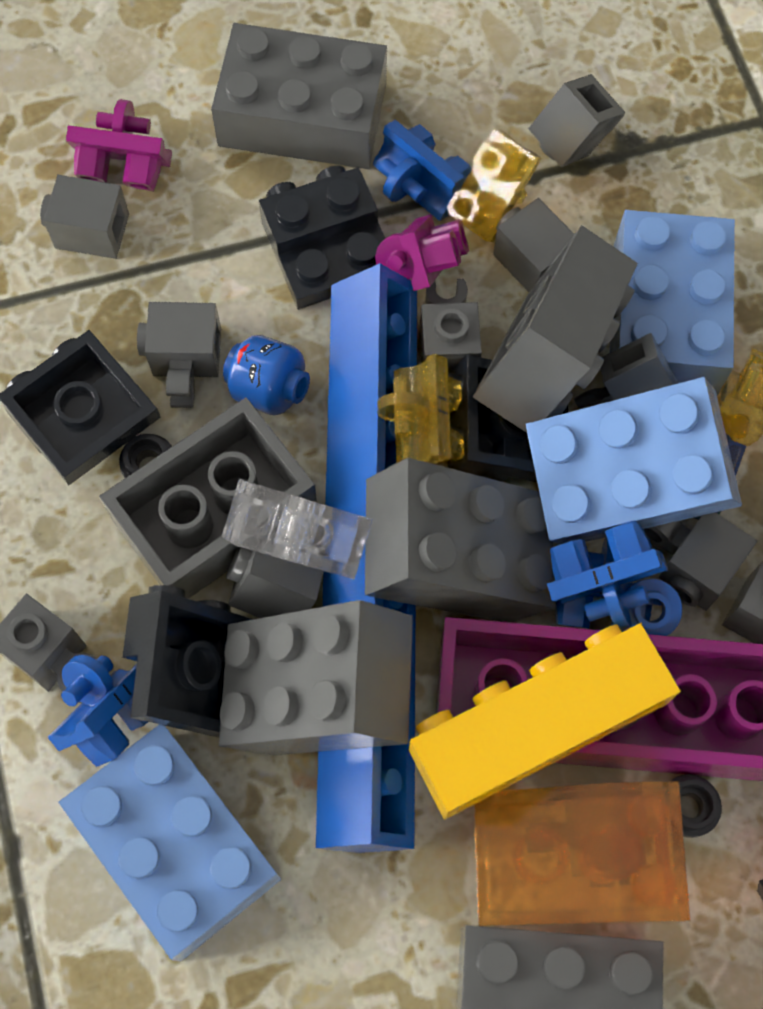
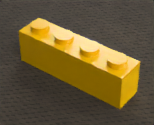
(541, 719)

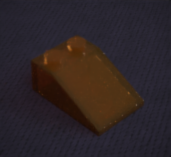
(581, 855)

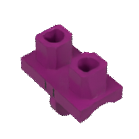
(96, 147)
(424, 250)

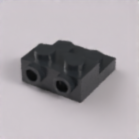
(321, 231)
(78, 406)
(491, 443)
(178, 658)

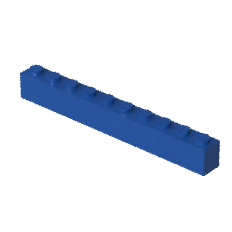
(367, 791)

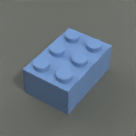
(681, 291)
(633, 460)
(169, 843)

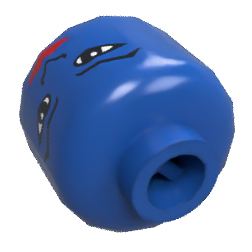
(267, 374)

